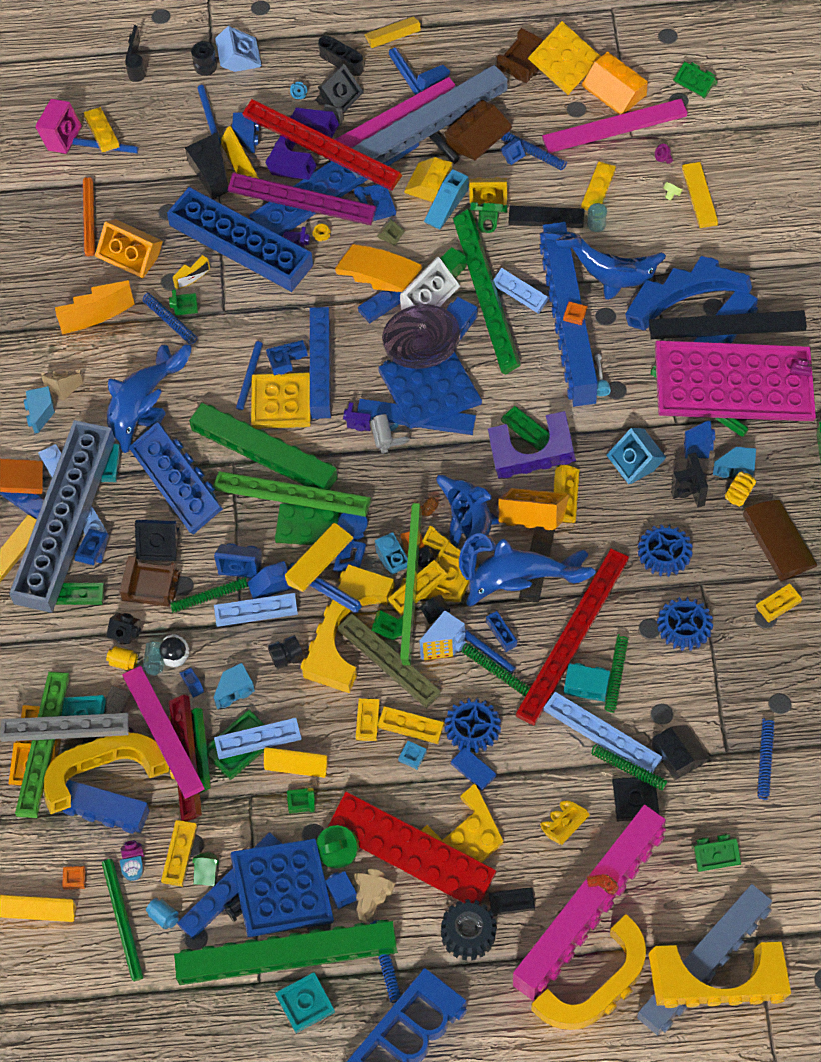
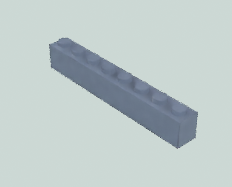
(713, 952)

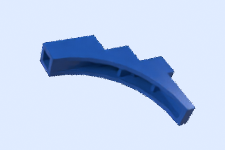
(681, 284)

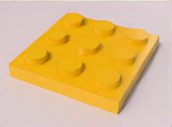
(564, 57)
(280, 401)

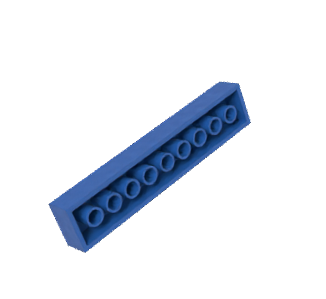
(573, 338)

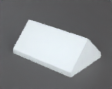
(430, 287)

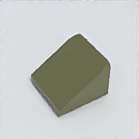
(391, 232)

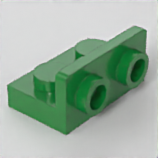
(695, 80)
(716, 853)

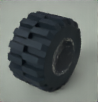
(468, 929)

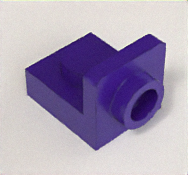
(299, 238)

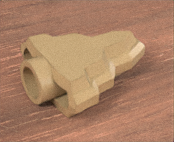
(371, 892)

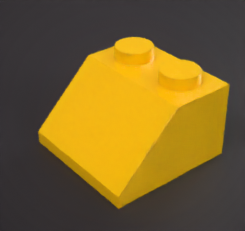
(428, 178)
(488, 190)

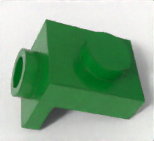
(183, 303)
(387, 625)

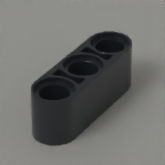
(339, 53)

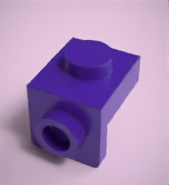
(355, 420)

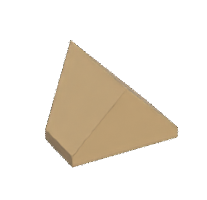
(62, 384)

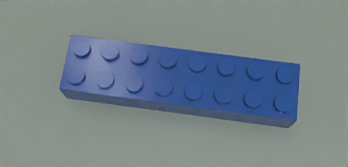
(240, 239)

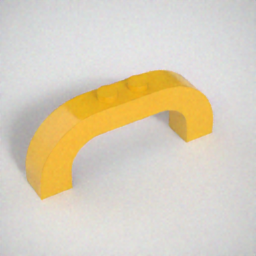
(94, 754)
(604, 1000)

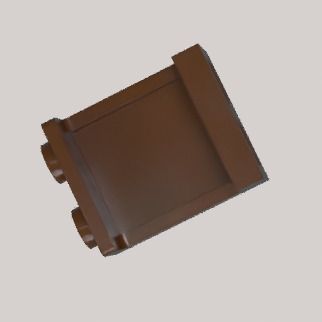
(516, 59)
(149, 583)

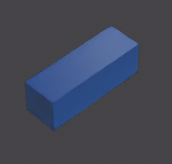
(432, 77)
(501, 631)

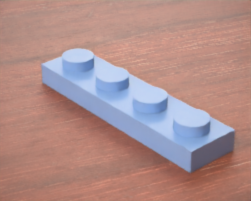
(255, 609)
(257, 738)

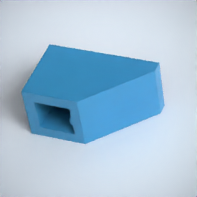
(40, 407)
(735, 461)
(391, 553)
(232, 686)

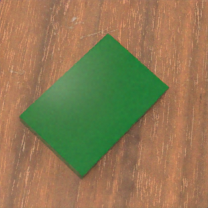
(234, 765)

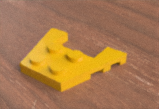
(455, 584)
(478, 833)

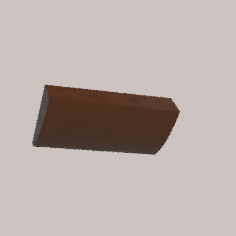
(779, 539)

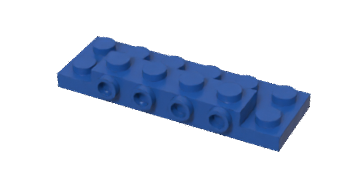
(176, 477)

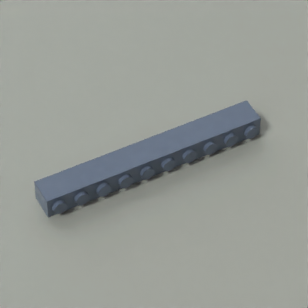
(433, 116)

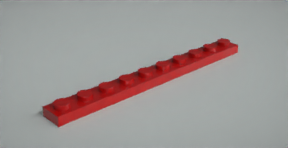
(322, 145)
(572, 637)

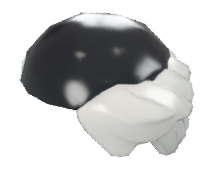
(174, 650)

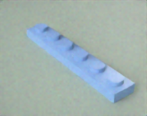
(50, 458)
(601, 732)

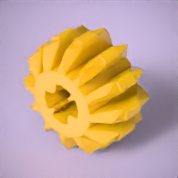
(740, 488)

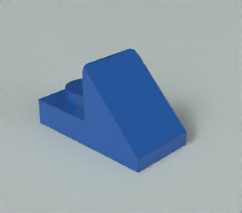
(92, 547)

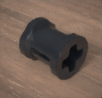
(233, 909)

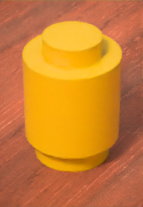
(122, 658)

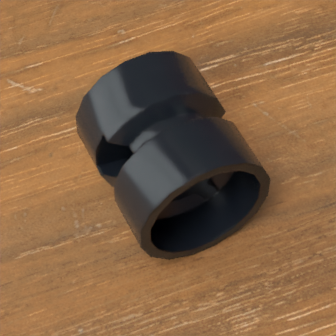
(204, 58)
(285, 652)

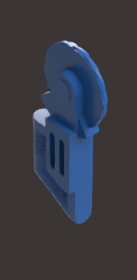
(355, 526)

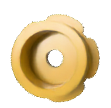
(321, 228)

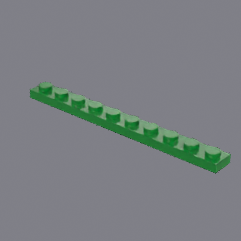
(486, 292)

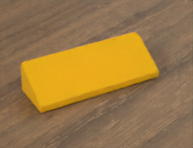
(392, 32)
(567, 481)
(295, 762)

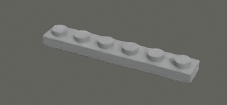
(64, 727)

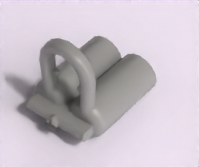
(383, 435)

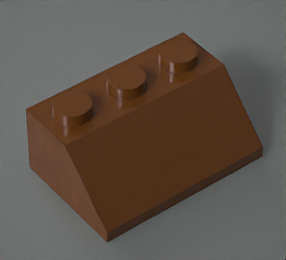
(477, 130)

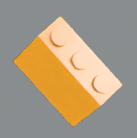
(615, 83)
(128, 247)
(532, 508)

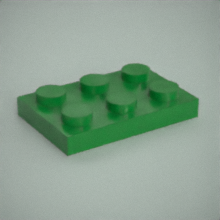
(303, 524)

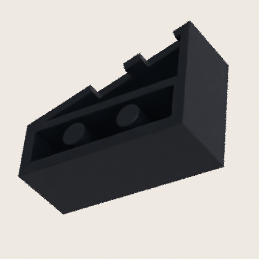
(208, 164)

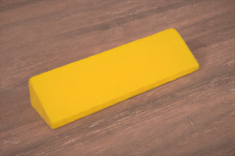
(237, 154)
(318, 557)
(37, 908)

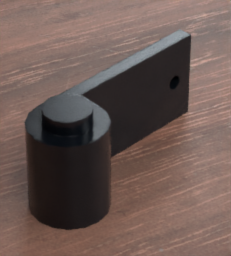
(134, 62)

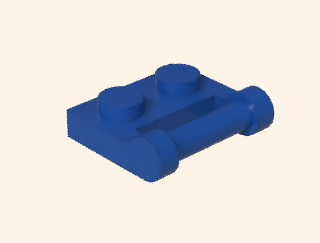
(380, 198)

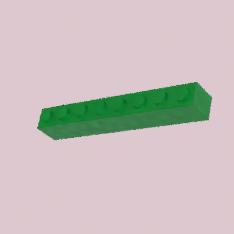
(262, 448)

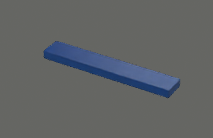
(454, 423)

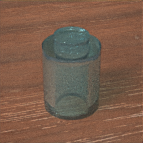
(597, 217)
(153, 661)

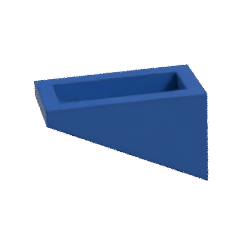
(192, 682)

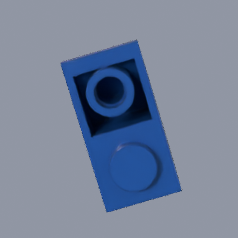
(246, 131)
(699, 440)

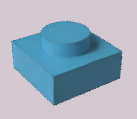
(412, 755)

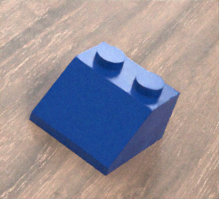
(238, 560)

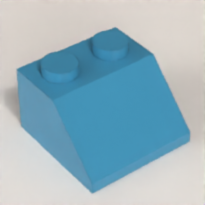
(636, 455)

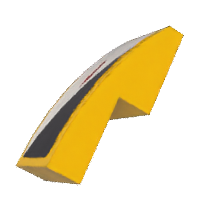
(188, 275)

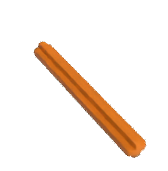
(88, 217)

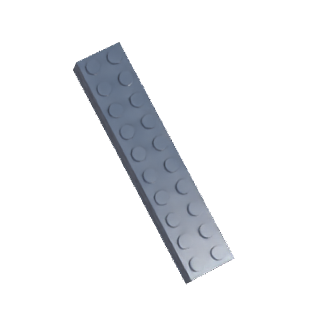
(62, 516)

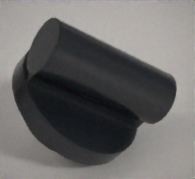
(425, 557)

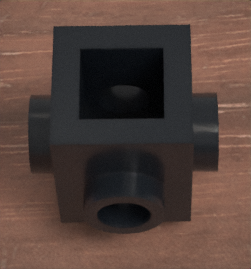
(123, 628)

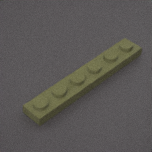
(389, 661)

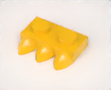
(564, 822)

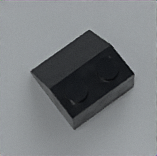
(679, 750)

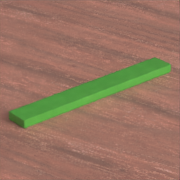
(292, 493)
(411, 584)
(41, 750)

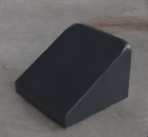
(434, 608)

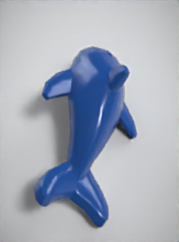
(607, 268)
(135, 395)
(471, 518)
(513, 567)

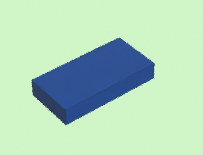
(473, 769)

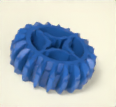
(662, 560)
(683, 613)
(489, 729)

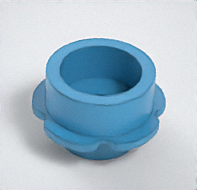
(294, 90)

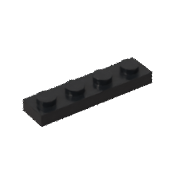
(545, 215)

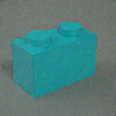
(586, 682)

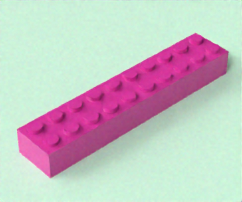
(588, 904)

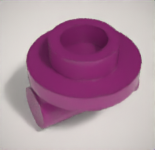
(663, 154)
(801, 367)
(131, 849)

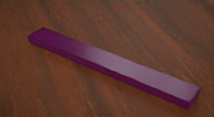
(302, 199)

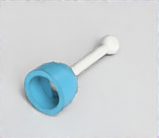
(603, 386)

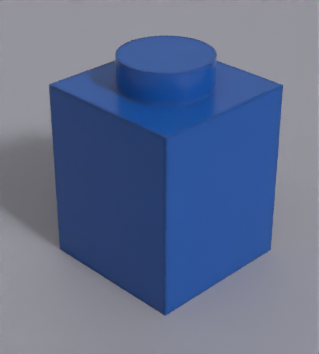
(341, 889)

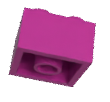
(58, 126)

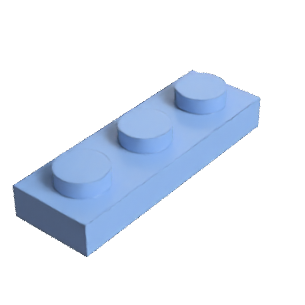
(520, 291)

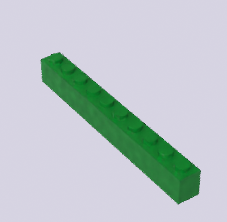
(285, 953)

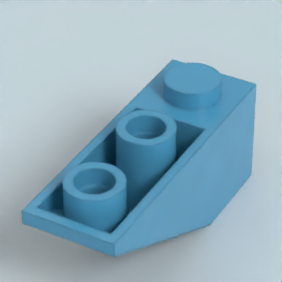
(447, 199)

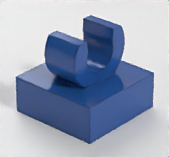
(513, 151)

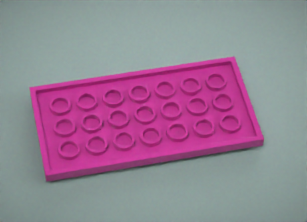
(732, 381)

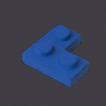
(280, 356)

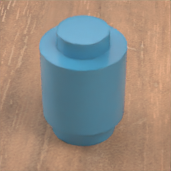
(162, 913)

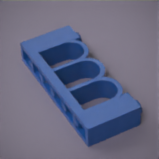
(434, 993)

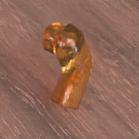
(429, 506)
(604, 881)

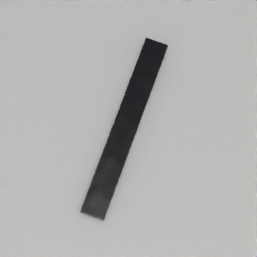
(727, 324)

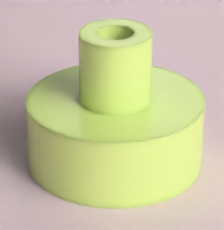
(671, 190)

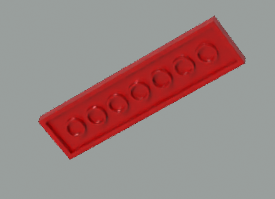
(414, 850)

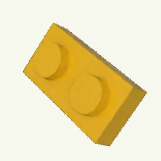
(779, 603)
(367, 719)

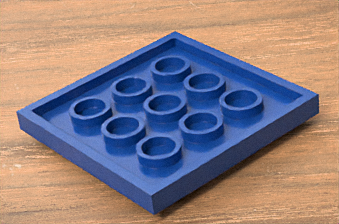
(431, 391)
(281, 887)

